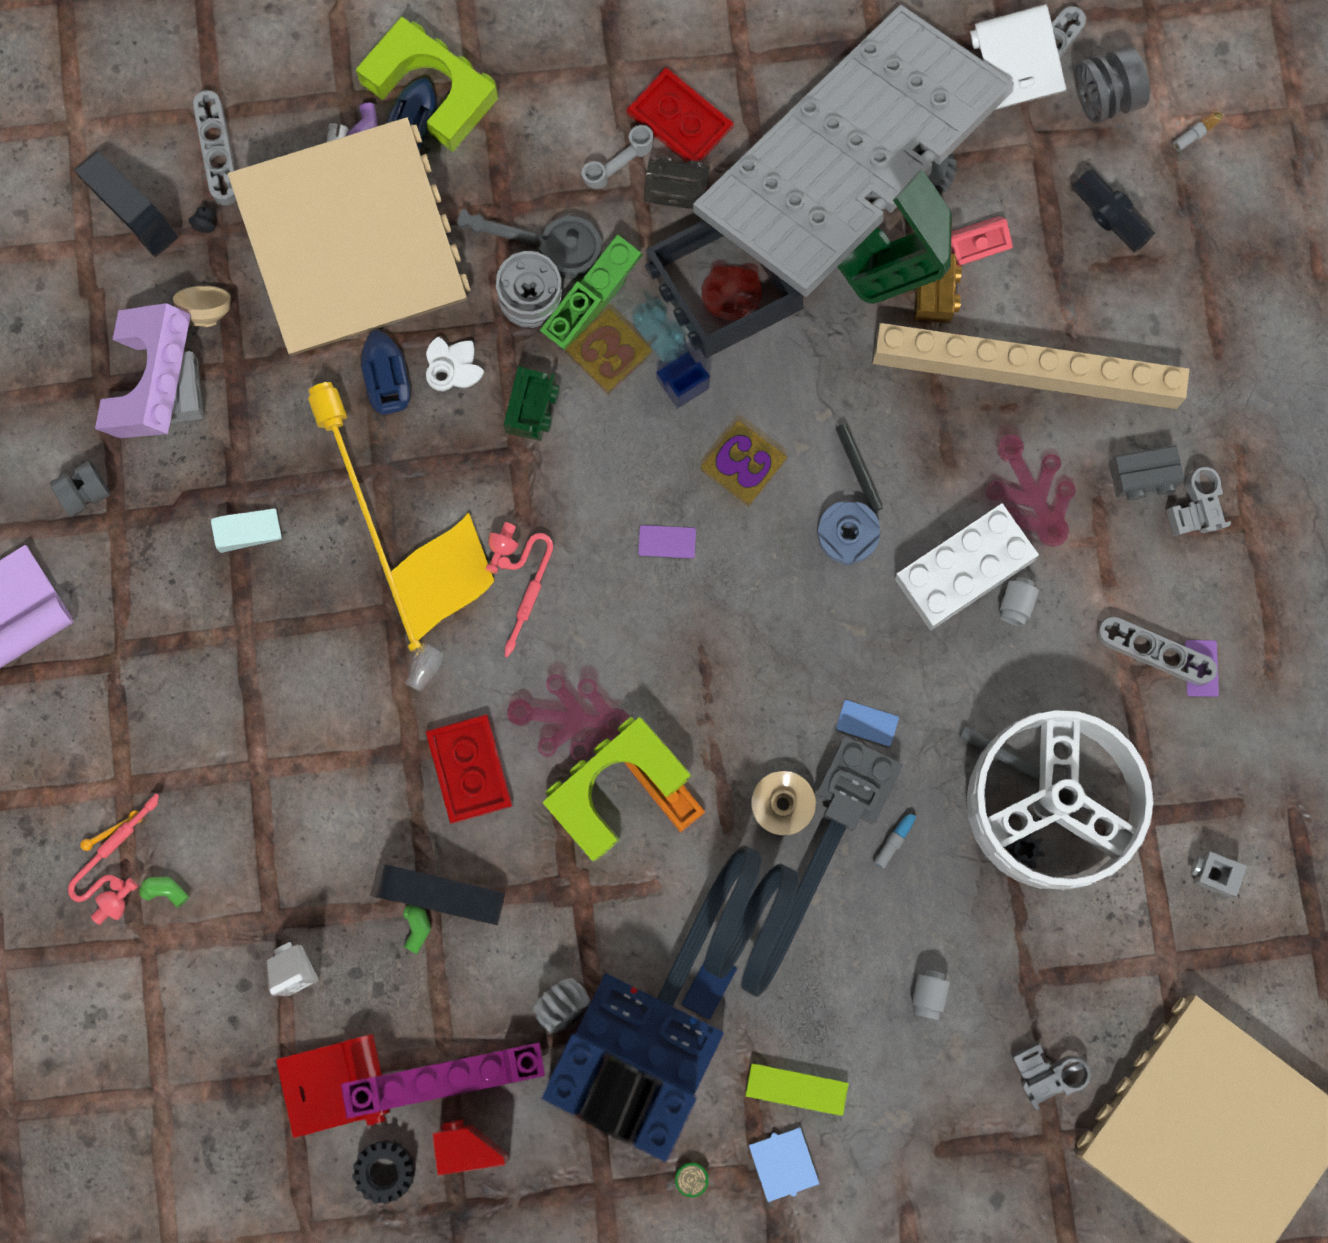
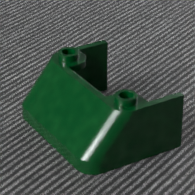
(887, 268)

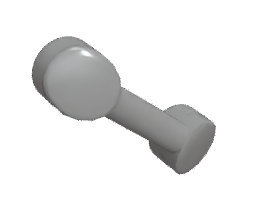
(641, 142)

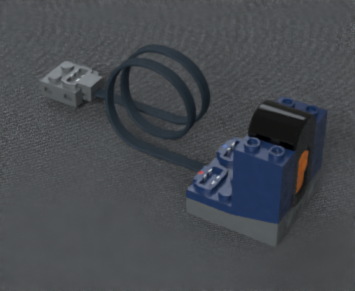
(642, 1059)

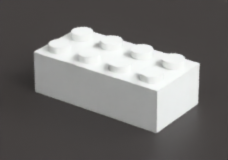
(966, 567)

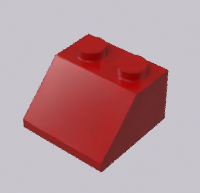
(465, 1149)

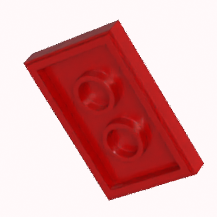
(680, 117)
(468, 769)

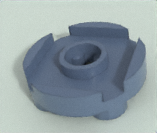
(848, 515)

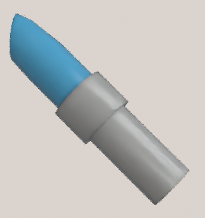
(894, 841)

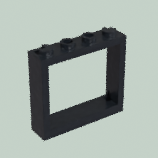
(688, 242)

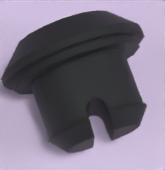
(203, 220)

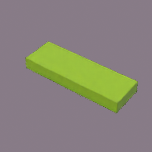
(796, 1089)

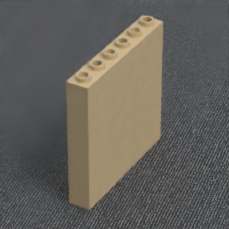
(349, 236)
(1212, 1132)

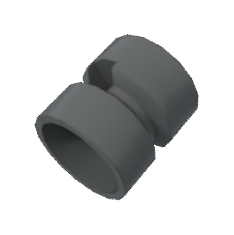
(71, 496)

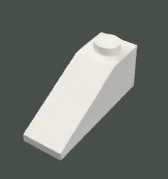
(289, 970)

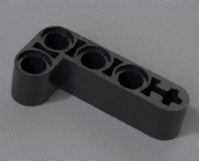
(126, 203)
(437, 894)

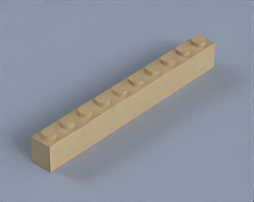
(1030, 366)

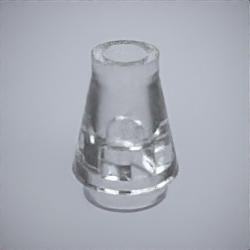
(424, 666)

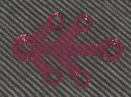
(1033, 495)
(574, 719)

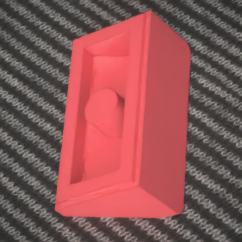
(981, 240)

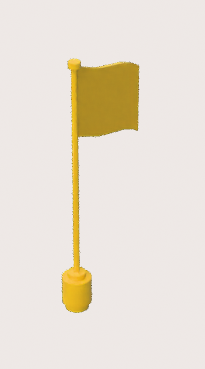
(434, 577)

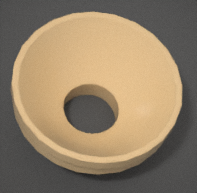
(204, 304)

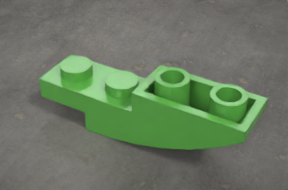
(592, 294)

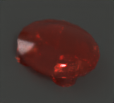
(731, 292)

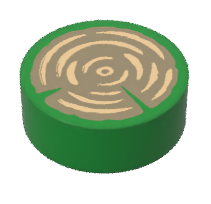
(691, 1180)

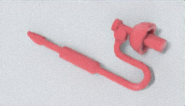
(503, 545)
(110, 902)

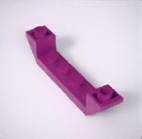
(442, 1080)

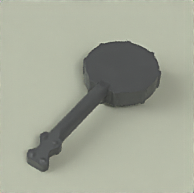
(567, 241)

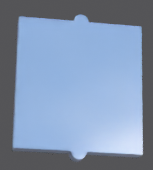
(783, 1164)

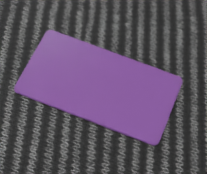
(667, 541)
(1209, 649)

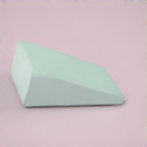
(245, 529)

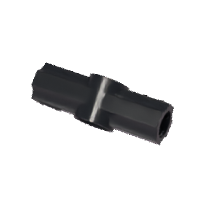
(1113, 210)

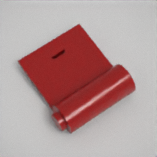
(314, 1081)

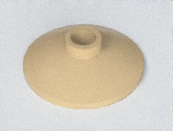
(783, 786)

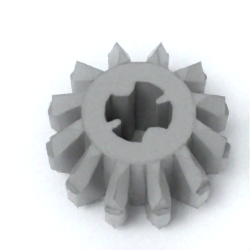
(561, 1005)

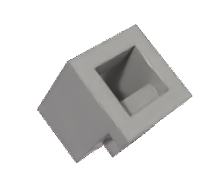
(1229, 874)

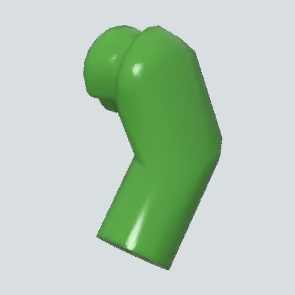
(163, 886)
(419, 925)

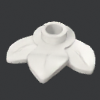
(455, 362)

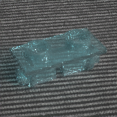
(653, 323)

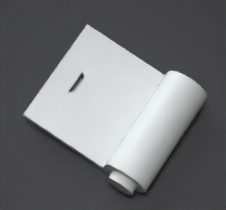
(1023, 51)

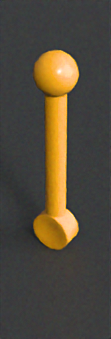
(87, 844)

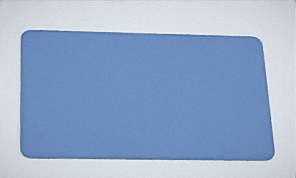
(867, 723)

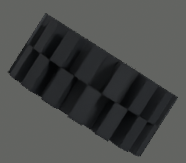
(365, 1181)

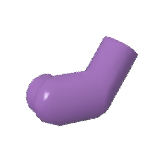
(368, 118)

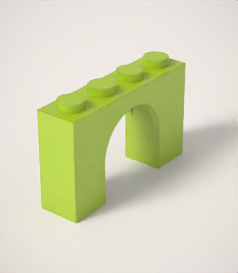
(409, 48)
(573, 801)

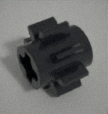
(1032, 853)

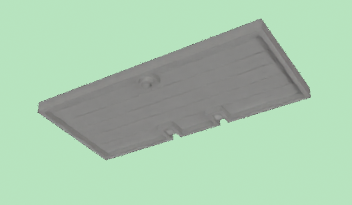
(854, 138)

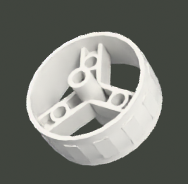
(1061, 799)

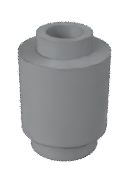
(1019, 601)
(930, 995)

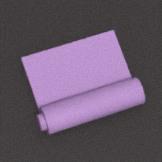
(28, 606)

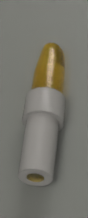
(1197, 131)

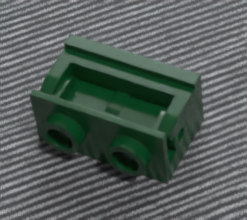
(530, 404)

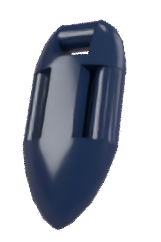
(417, 104)
(384, 373)

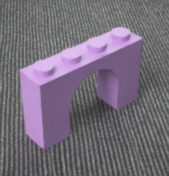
(149, 406)

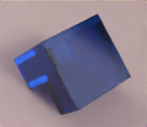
(683, 379)

